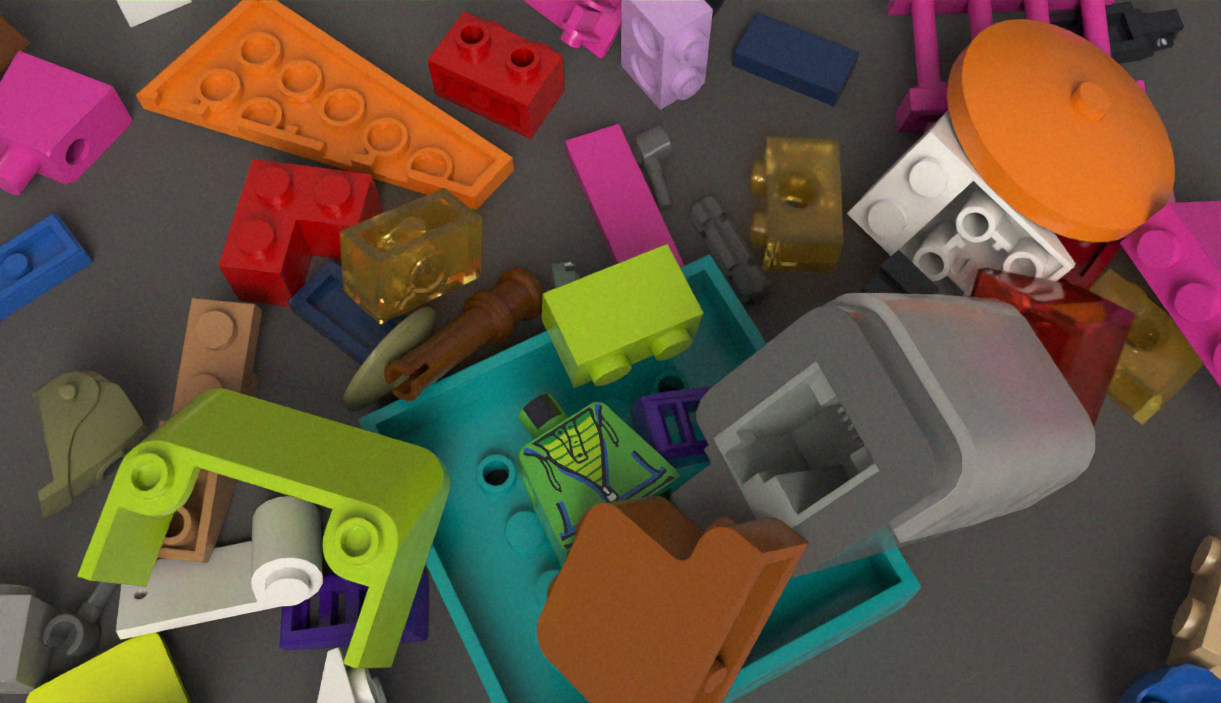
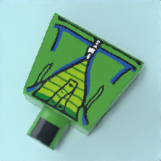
(584, 464)

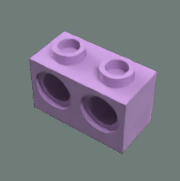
(666, 46)

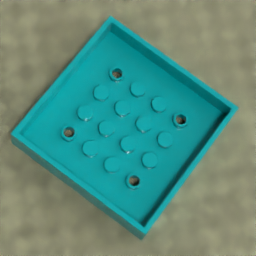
(492, 548)

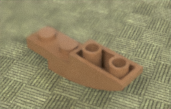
(215, 354)

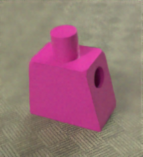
(53, 122)

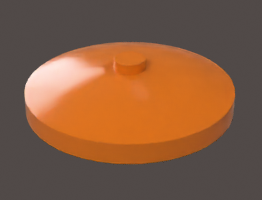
(1060, 130)

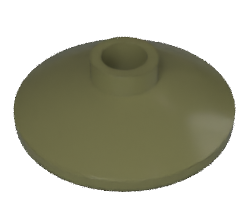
(369, 381)

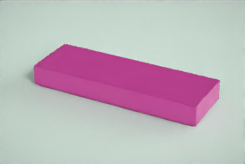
(618, 194)

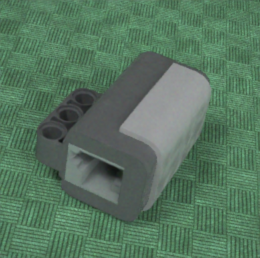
(888, 426)

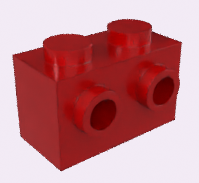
(497, 74)

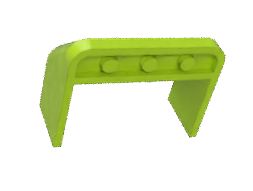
(379, 489)

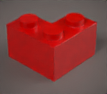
(287, 219)

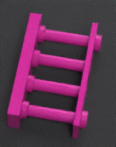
(929, 98)

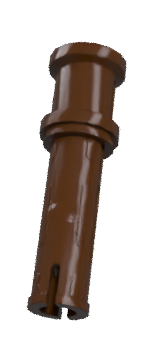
(485, 320)

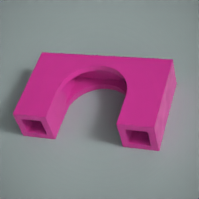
(1182, 264)

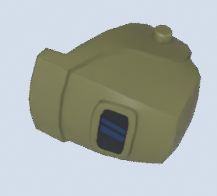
(86, 433)

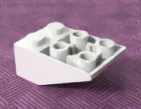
(952, 220)

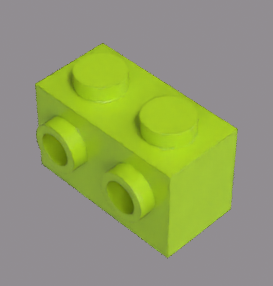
(621, 317)

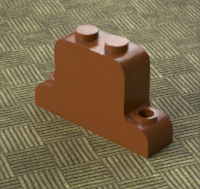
(659, 604)

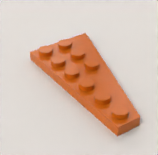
(305, 93)

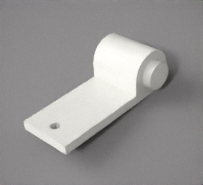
(269, 572)

